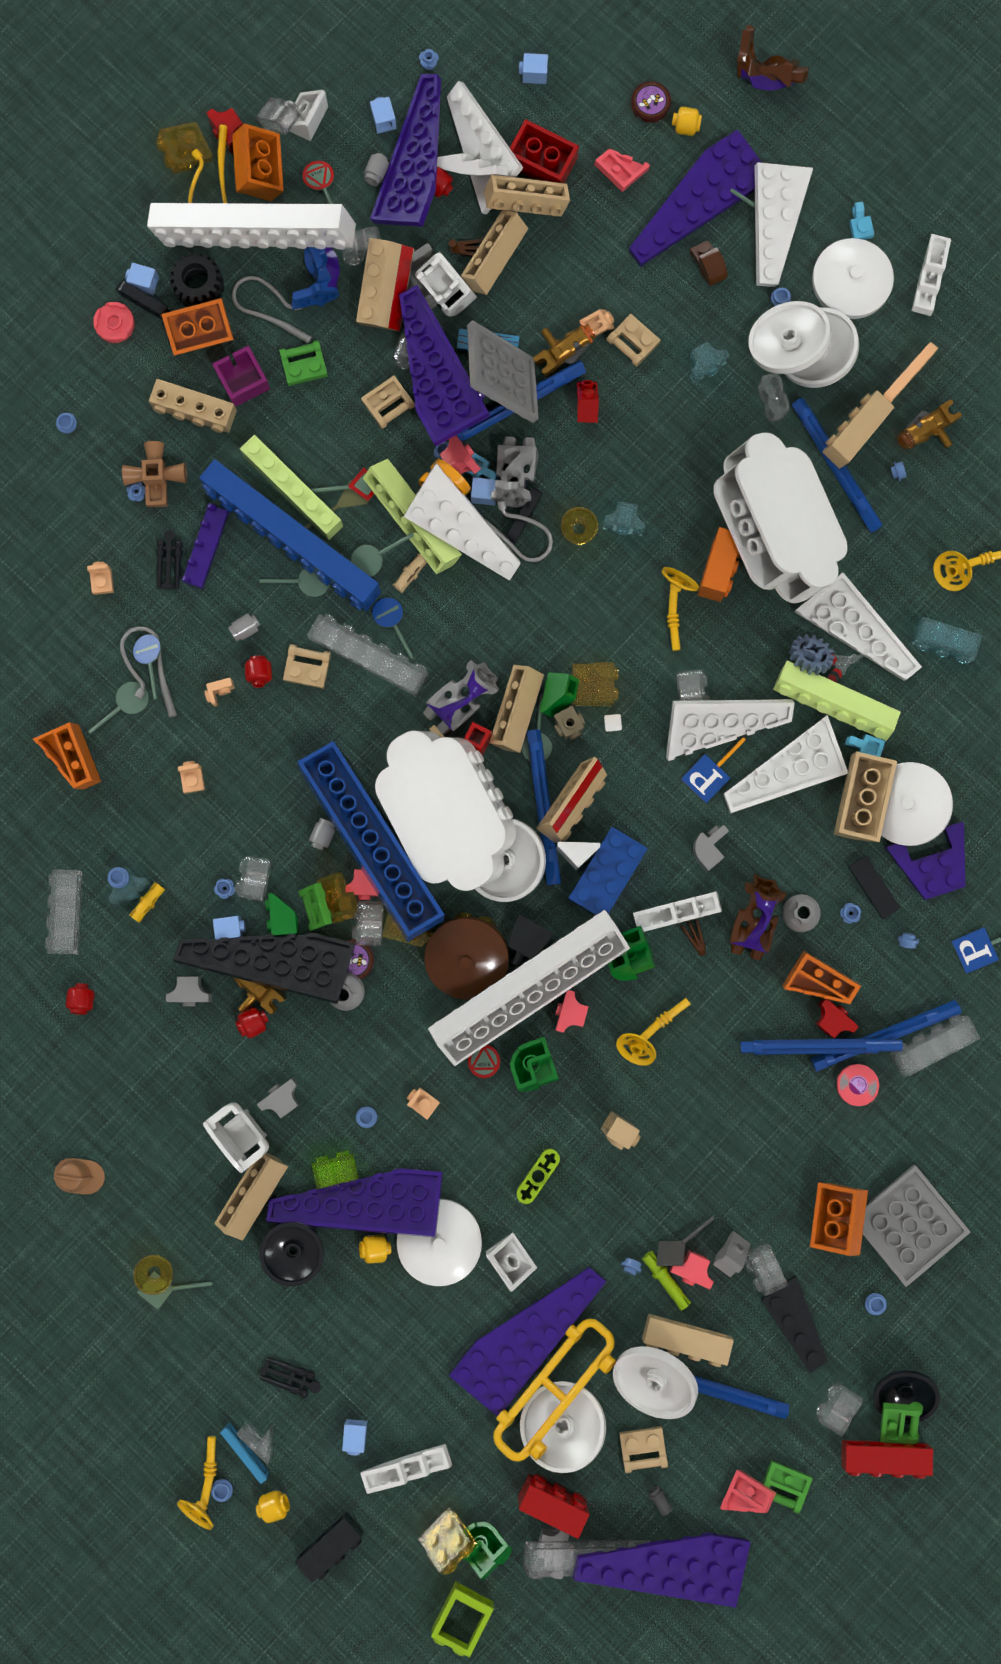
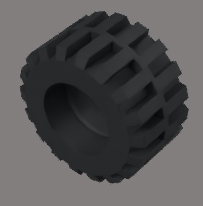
(193, 266)

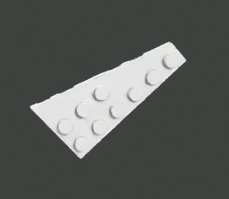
(479, 138)
(777, 209)
(452, 518)
(852, 620)
(720, 721)
(801, 764)

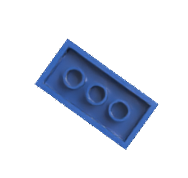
(607, 873)

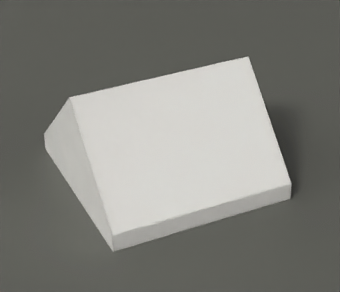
(312, 108)
(577, 852)
(511, 1261)

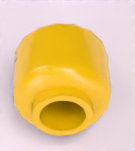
(687, 121)
(374, 1249)
(273, 1506)

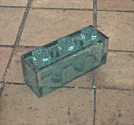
(946, 640)

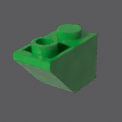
(558, 693)
(282, 917)

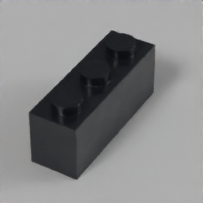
(329, 1548)

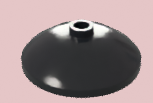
(286, 1266)
(905, 1388)

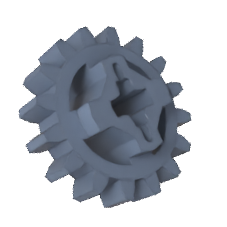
(811, 654)

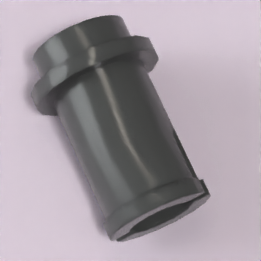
(659, 1499)

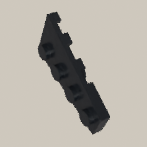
(795, 1321)

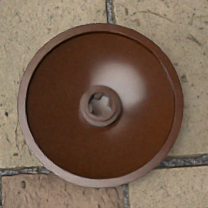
(466, 957)

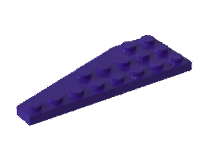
(700, 196)
(438, 378)
(689, 1568)

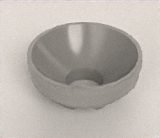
(791, 917)
(356, 993)

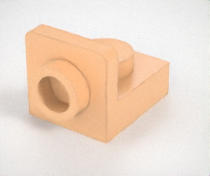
(599, 321)
(101, 578)
(219, 687)
(191, 777)
(422, 1102)

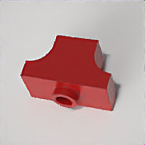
(226, 118)
(834, 1019)

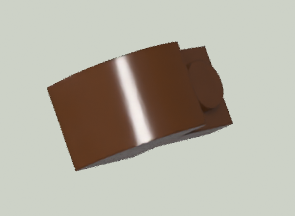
(710, 262)

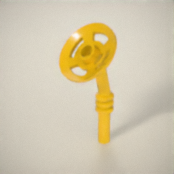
(959, 567)
(679, 582)
(640, 1042)
(198, 1510)

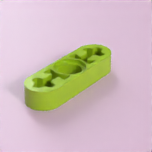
(524, 1185)

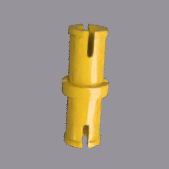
(147, 902)

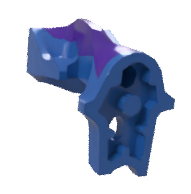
(324, 268)

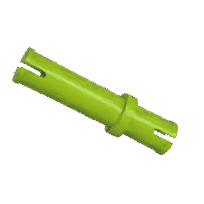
(666, 1280)

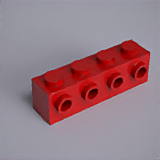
(887, 1458)

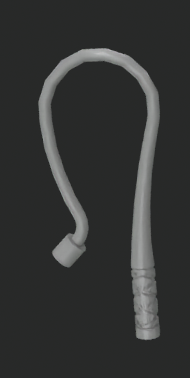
(288, 327)
(502, 506)
(163, 685)

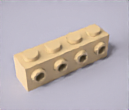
(526, 195)
(494, 252)
(193, 406)
(857, 429)
(516, 708)
(620, 1131)
(254, 1192)
(688, 1340)

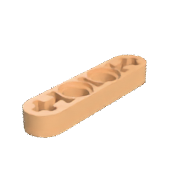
(910, 372)

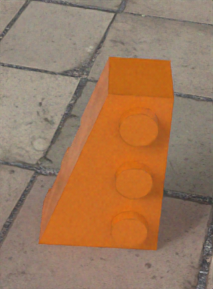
(70, 754)
(821, 980)

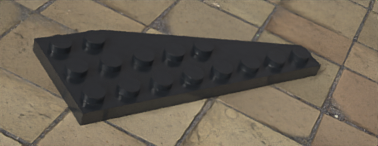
(293, 963)

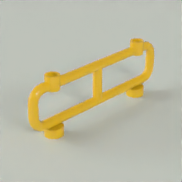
(603, 1361)

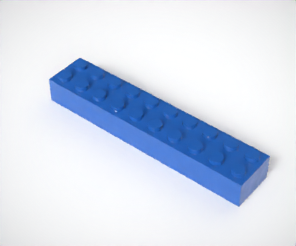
(290, 536)
(370, 841)

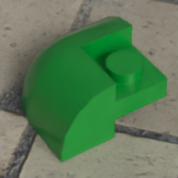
(635, 959)
(532, 1066)
(489, 1550)

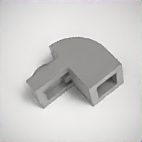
(704, 850)

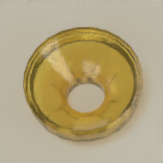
(582, 516)
(153, 1285)

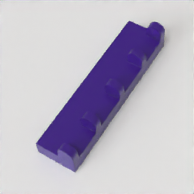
(205, 546)

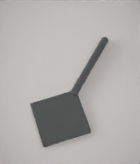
(673, 1252)

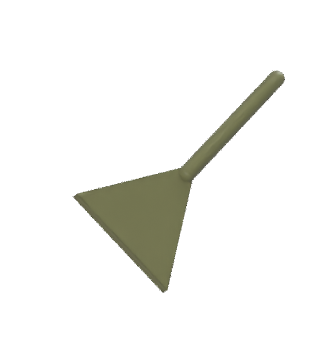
(347, 499)

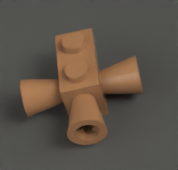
(154, 474)

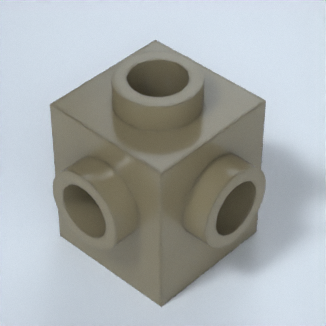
(569, 716)

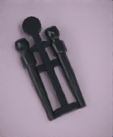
(169, 536)
(314, 1386)

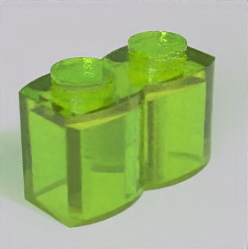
(335, 1170)

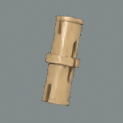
(410, 573)

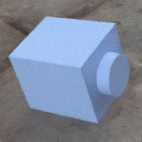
(534, 68)
(383, 114)
(142, 278)
(482, 491)
(229, 927)
(354, 1436)

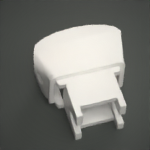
(443, 283)
(237, 1136)

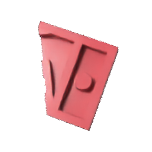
(620, 168)
(747, 1495)

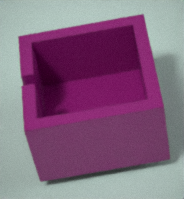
(242, 380)

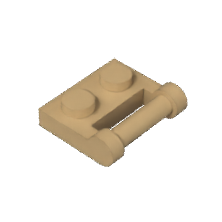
(637, 335)
(384, 396)
(306, 673)
(640, 1442)

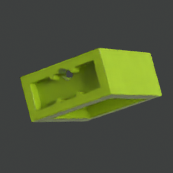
(471, 1599)

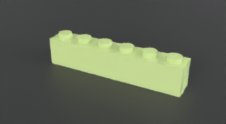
(291, 487)
(396, 498)
(837, 701)

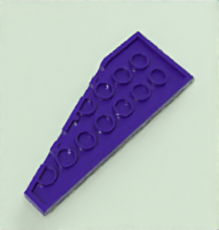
(413, 166)
(384, 1203)
(511, 1353)

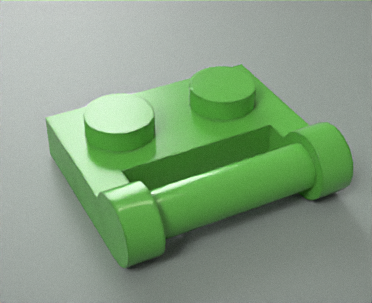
(304, 369)
(316, 906)
(893, 1423)
(790, 1481)

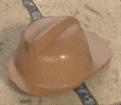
(79, 1176)

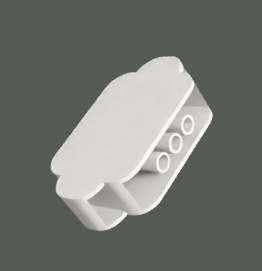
(780, 518)
(445, 809)

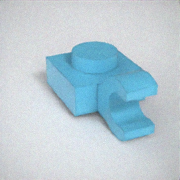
(861, 226)
(484, 471)
(868, 745)

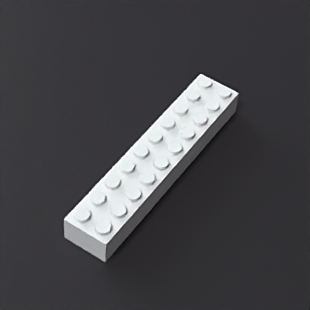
(252, 225)
(529, 988)

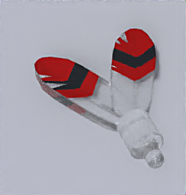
(842, 664)

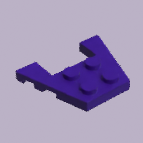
(937, 872)

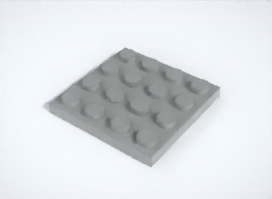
(502, 372)
(911, 1225)

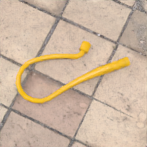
(221, 159)

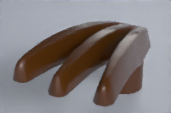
(463, 247)
(698, 942)

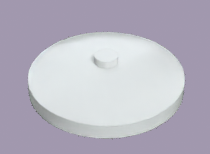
(853, 277)
(790, 337)
(838, 357)
(917, 805)
(522, 867)
(450, 1254)
(655, 1382)
(574, 1437)

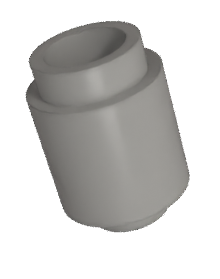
(376, 169)
(244, 627)
(322, 834)

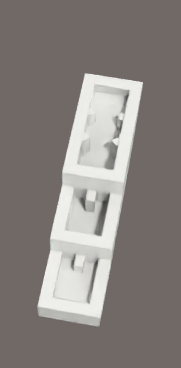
(465, 164)
(931, 274)
(678, 911)
(406, 1468)

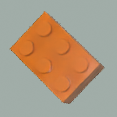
(257, 162)
(197, 326)
(719, 567)
(839, 1219)

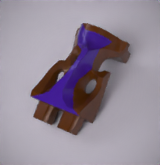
(767, 75)
(763, 896)

